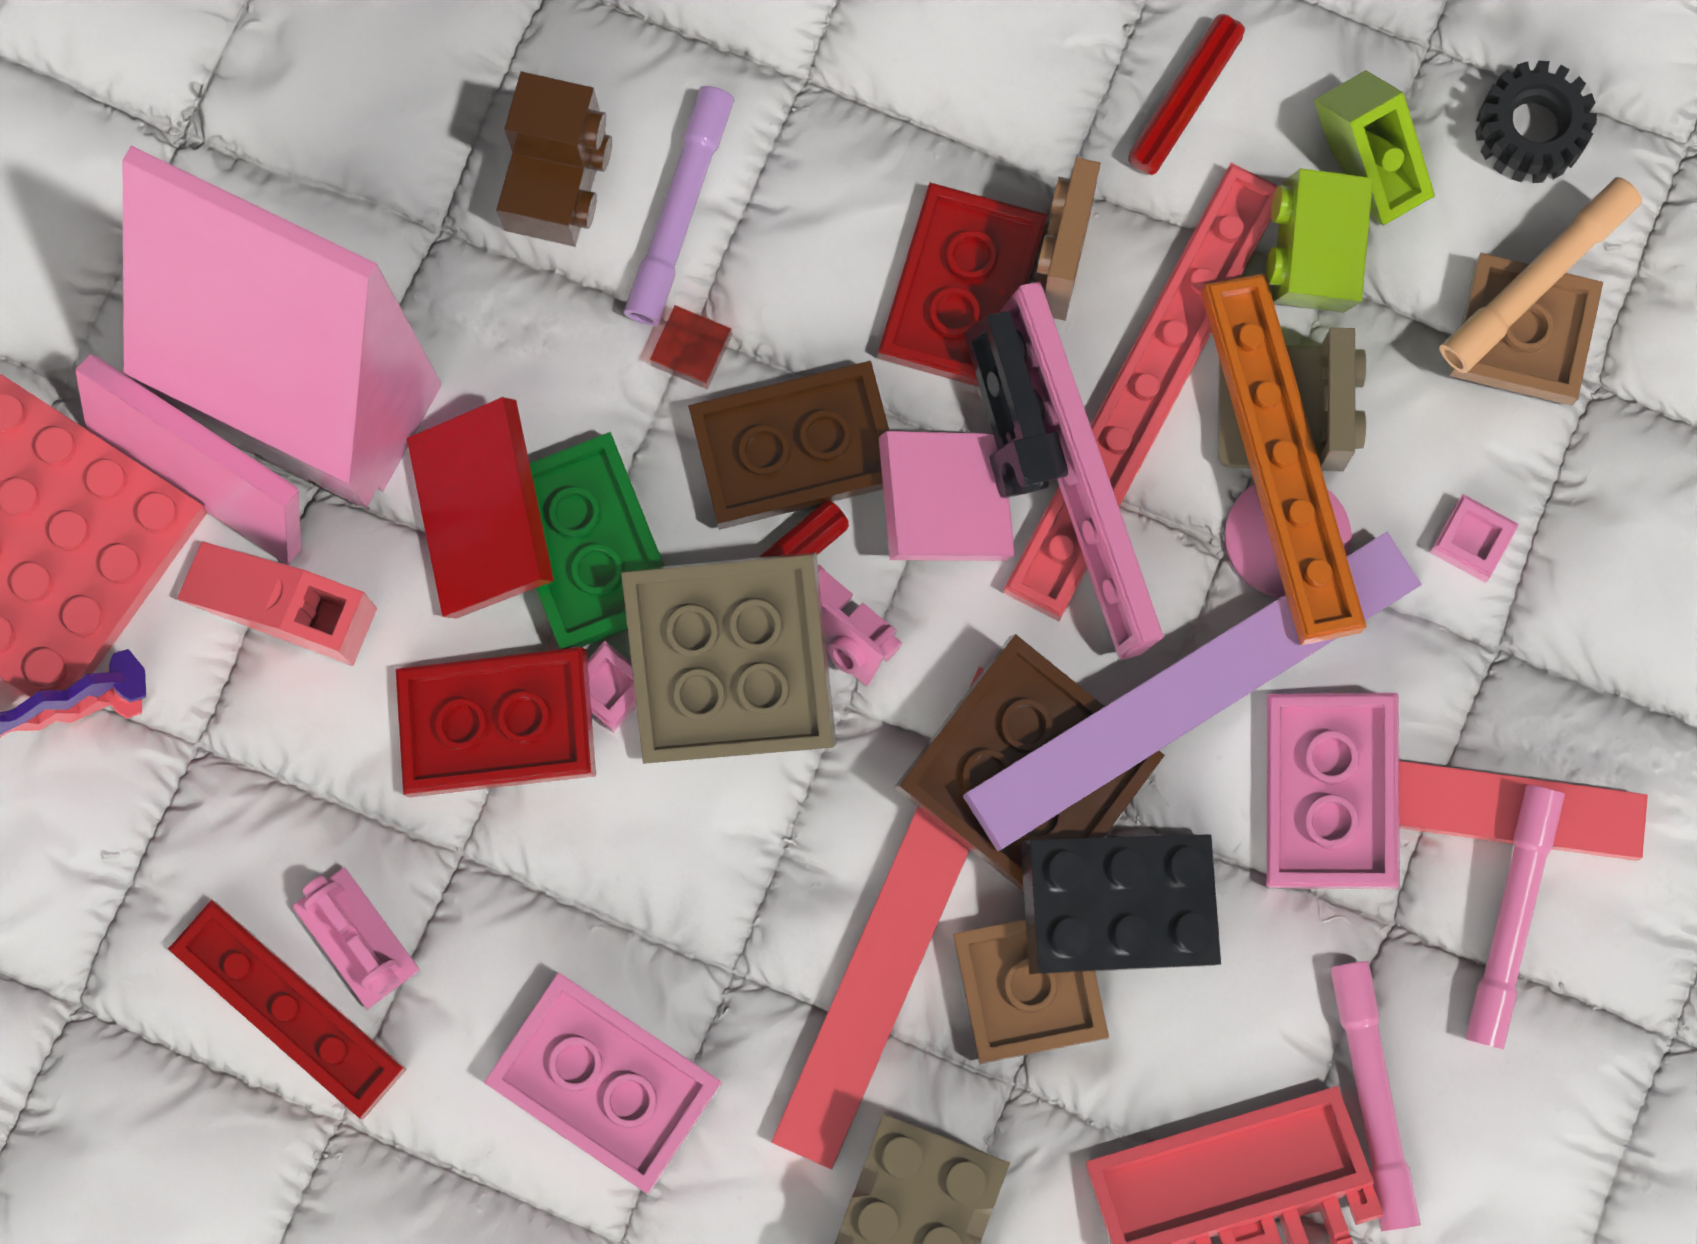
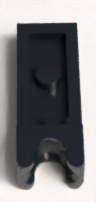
(1015, 410)

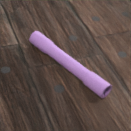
(658, 267)

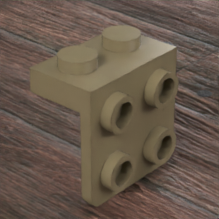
(1327, 390)

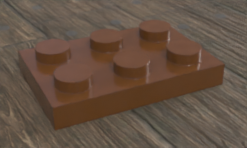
(791, 444)

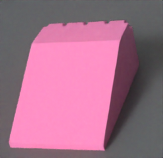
(267, 332)

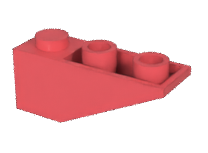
(280, 601)

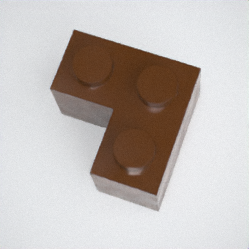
(556, 150)

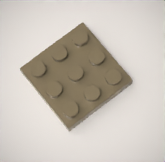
(729, 658)

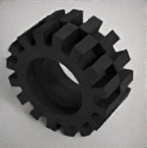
(1554, 93)

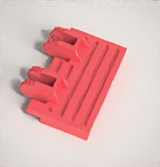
(1239, 1178)

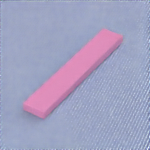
(1087, 485)

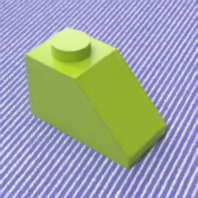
(1376, 139)

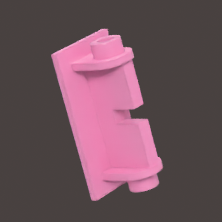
(858, 641)
(355, 937)

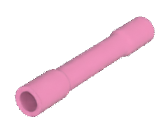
(1532, 844)
(1360, 1020)

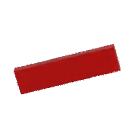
(287, 1009)

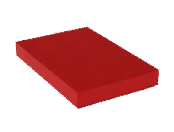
(958, 269)
(479, 508)
(495, 722)

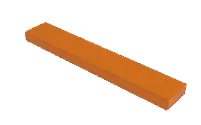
(1283, 460)

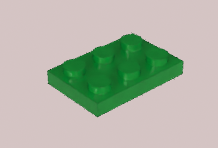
(591, 537)

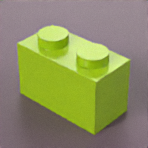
(1320, 240)

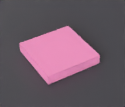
(943, 498)

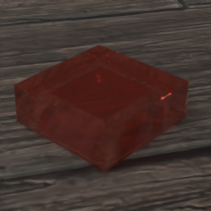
(691, 347)

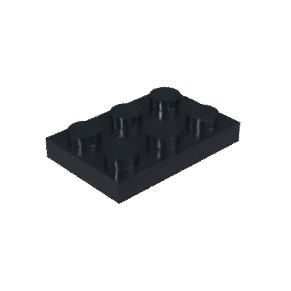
(1120, 903)

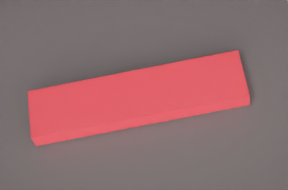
(1489, 806)

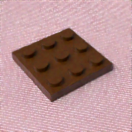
(1001, 719)

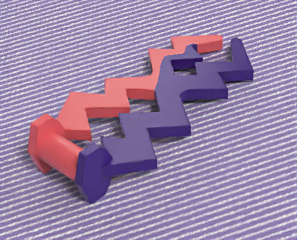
(119, 688)

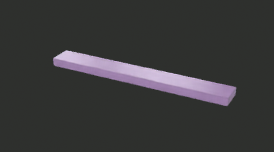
(1170, 705)

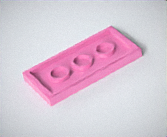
(191, 458)

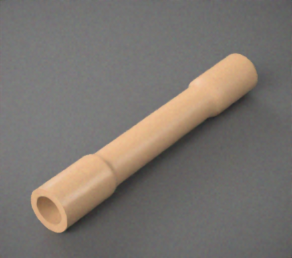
(1491, 322)

